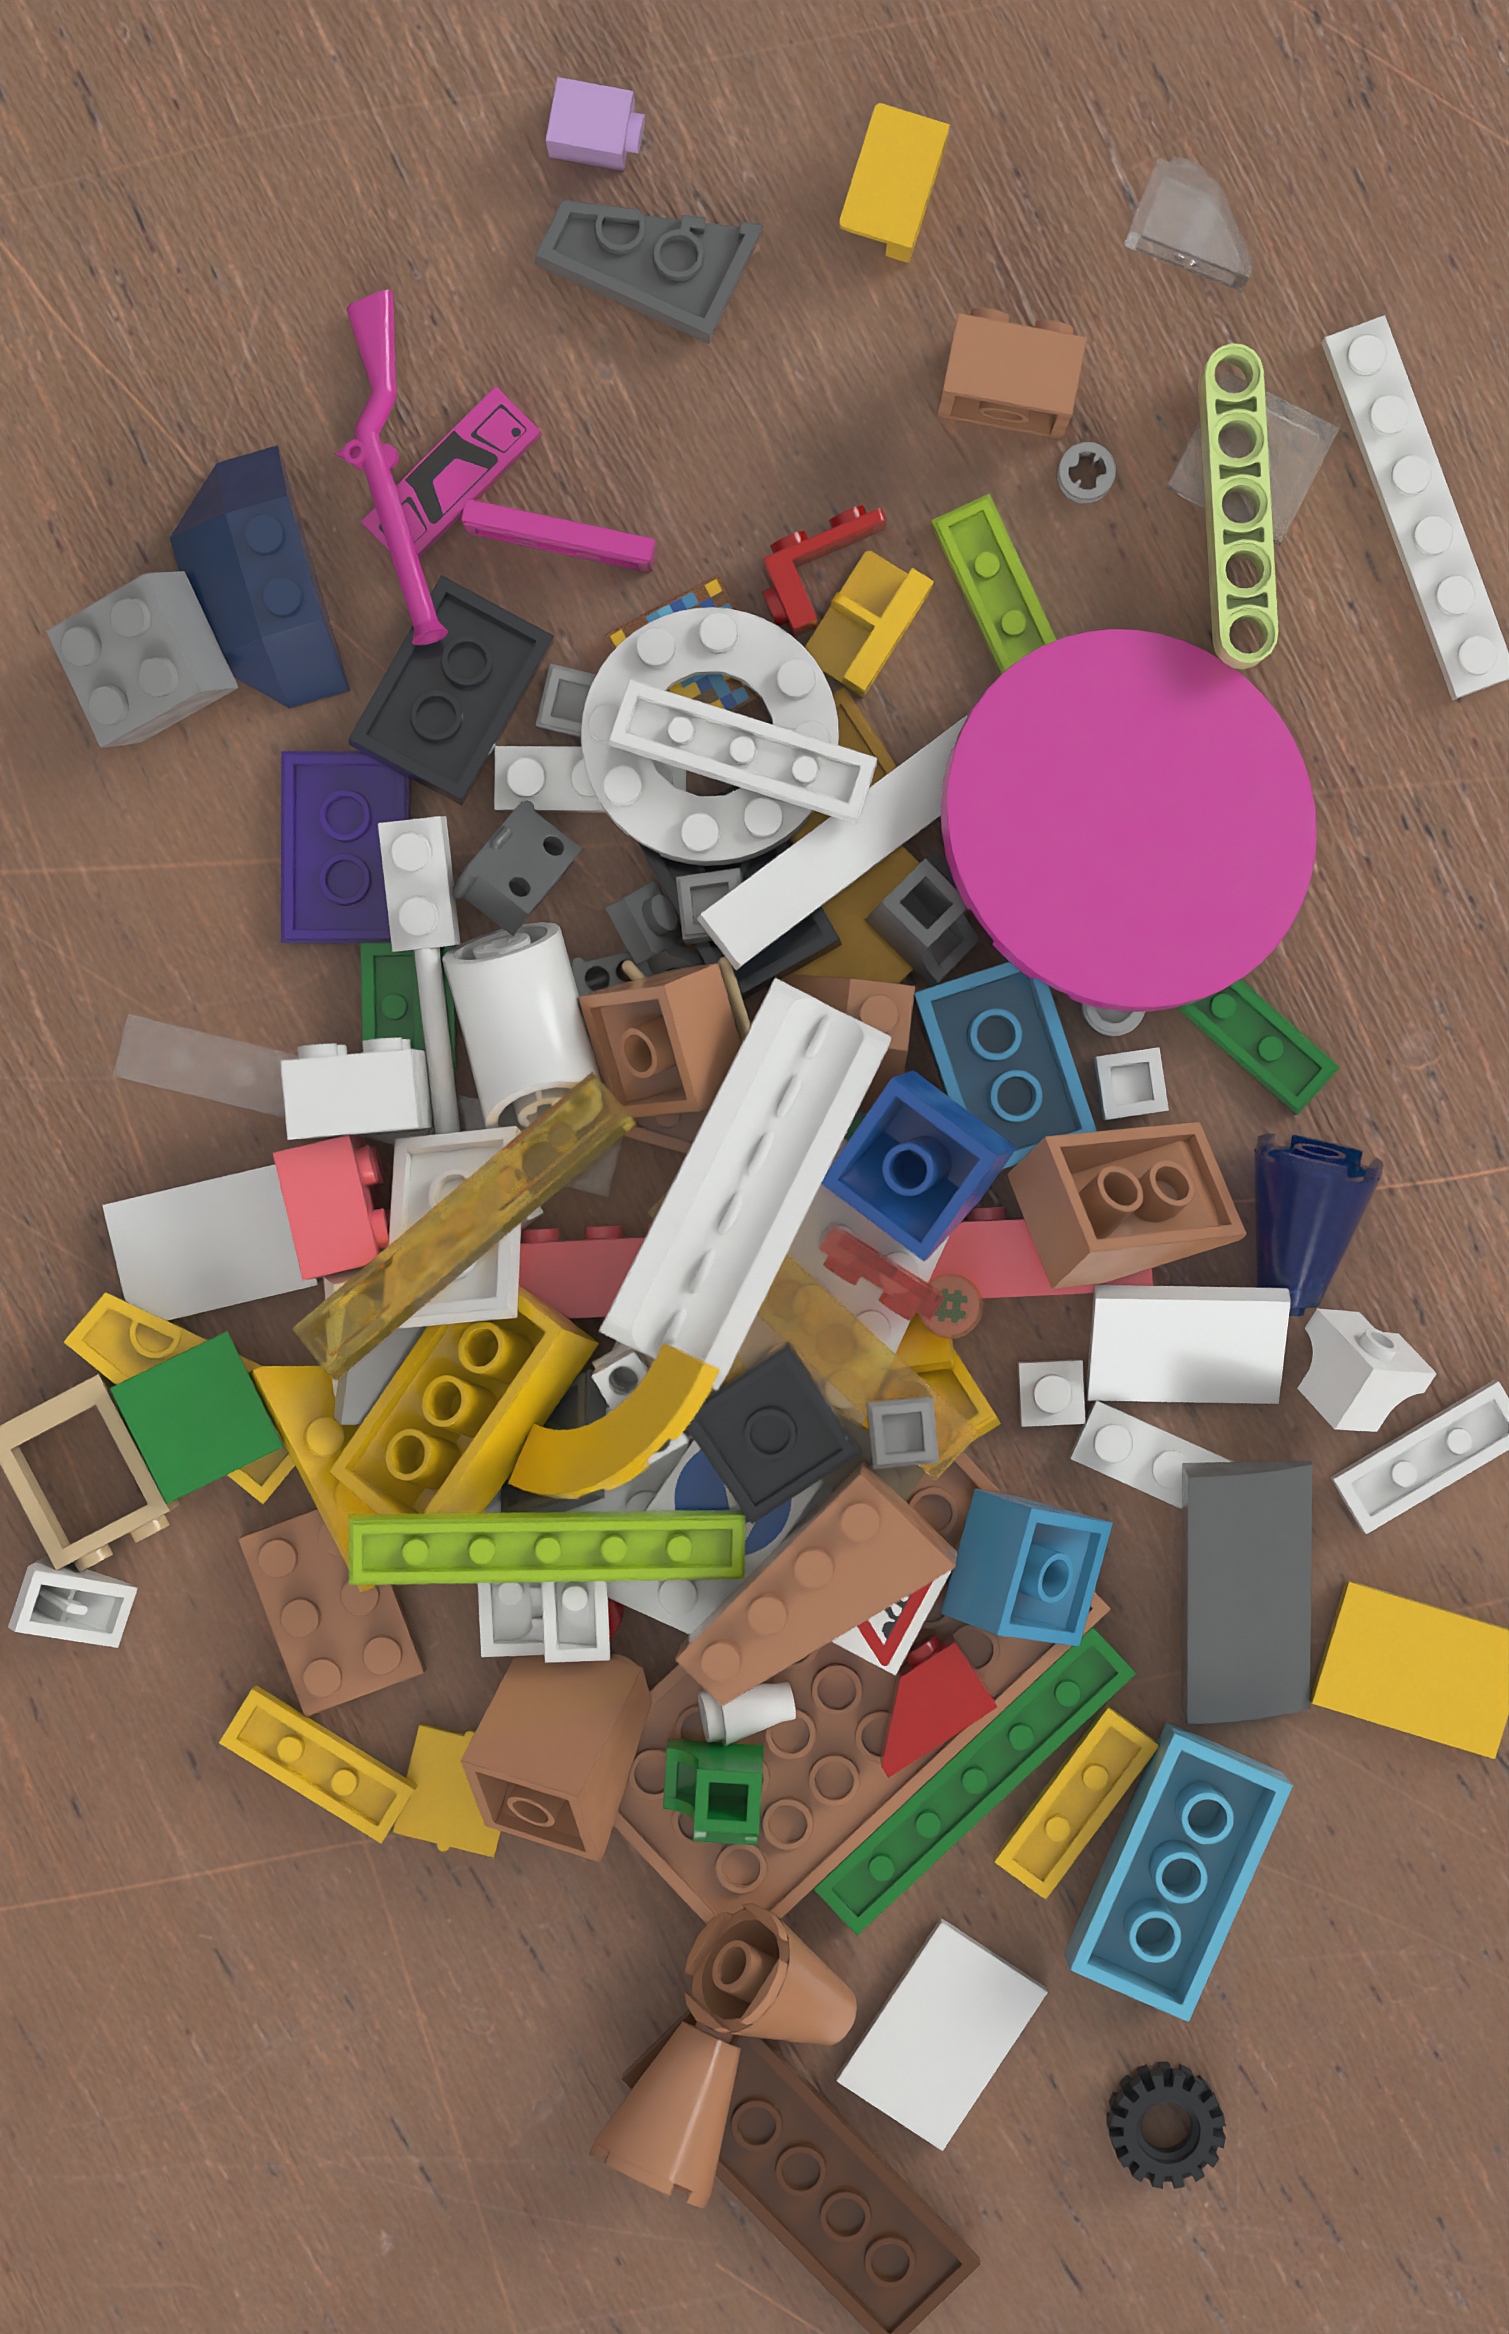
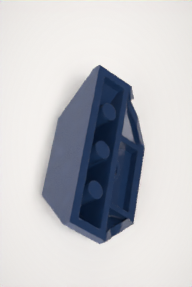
(259, 581)

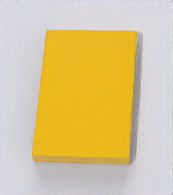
(1416, 1669)

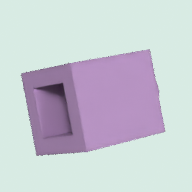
(593, 124)

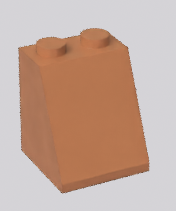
(558, 1750)

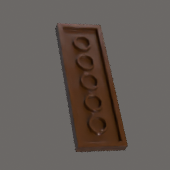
(829, 2193)

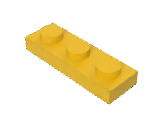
(318, 1764)
(1075, 1802)

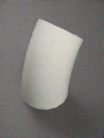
(519, 1021)

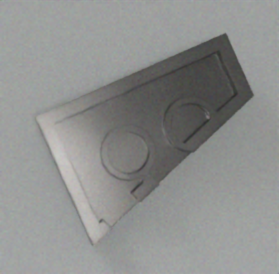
(652, 264)

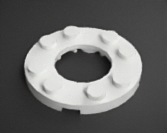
(666, 653)

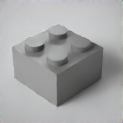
(142, 658)

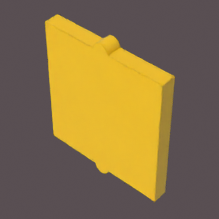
(443, 1802)

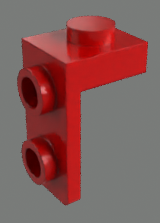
(787, 597)

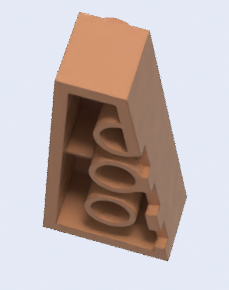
(824, 1579)

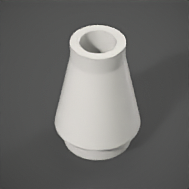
(747, 1714)

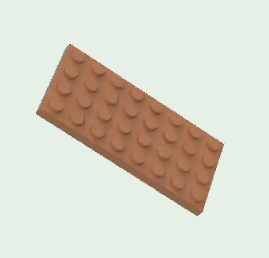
(824, 1767)

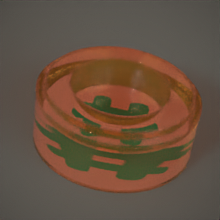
(960, 1308)

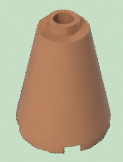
(765, 1982)
(675, 2116)

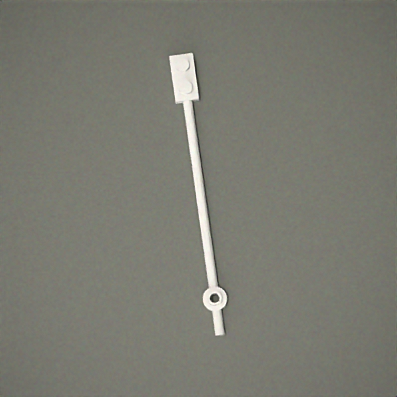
(423, 920)

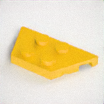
(303, 1412)

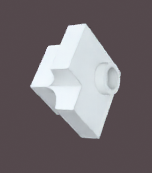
(1359, 1370)

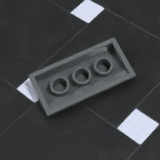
(1245, 1590)

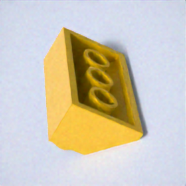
(463, 1411)

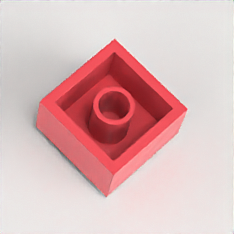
(334, 1204)

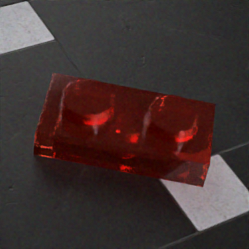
(902, 1290)

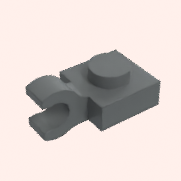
(651, 929)

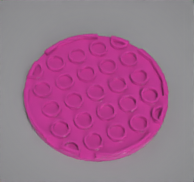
(1129, 820)

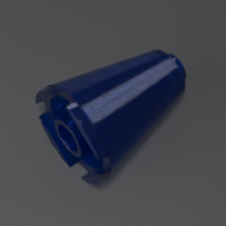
(1307, 1213)

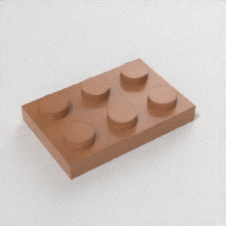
(327, 1631)

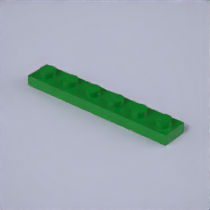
(974, 1781)

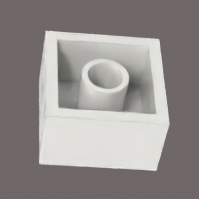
(356, 1093)

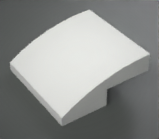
(545, 1619)

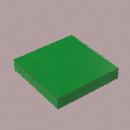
(196, 1417)

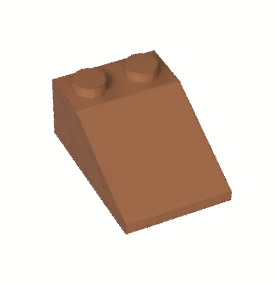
(1123, 1201)

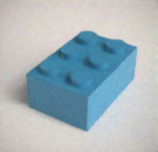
(1004, 1055)

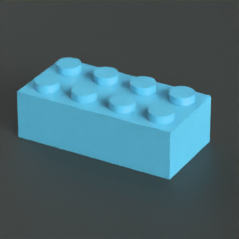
(1177, 1871)

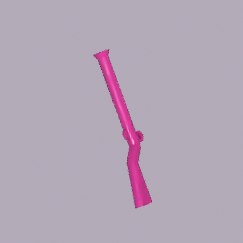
(375, 336)

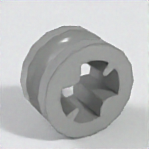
(1070, 462)

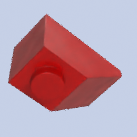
(931, 1701)

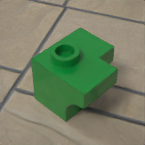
(716, 1788)

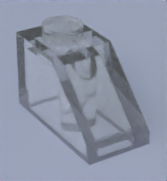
(1190, 224)

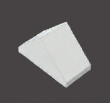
(72, 1604)

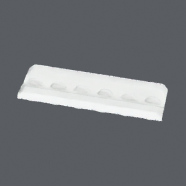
(747, 1180)

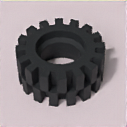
(1174, 2162)

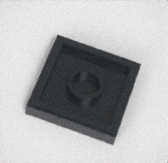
(771, 1433)

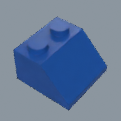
(917, 1164)

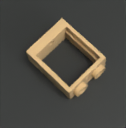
(49, 1415)

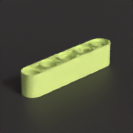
(1245, 476)

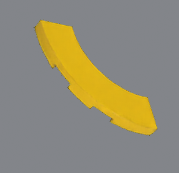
(620, 1443)

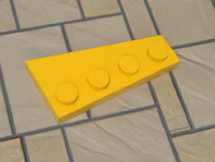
(129, 1340)

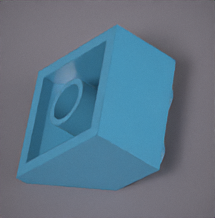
(1026, 1568)

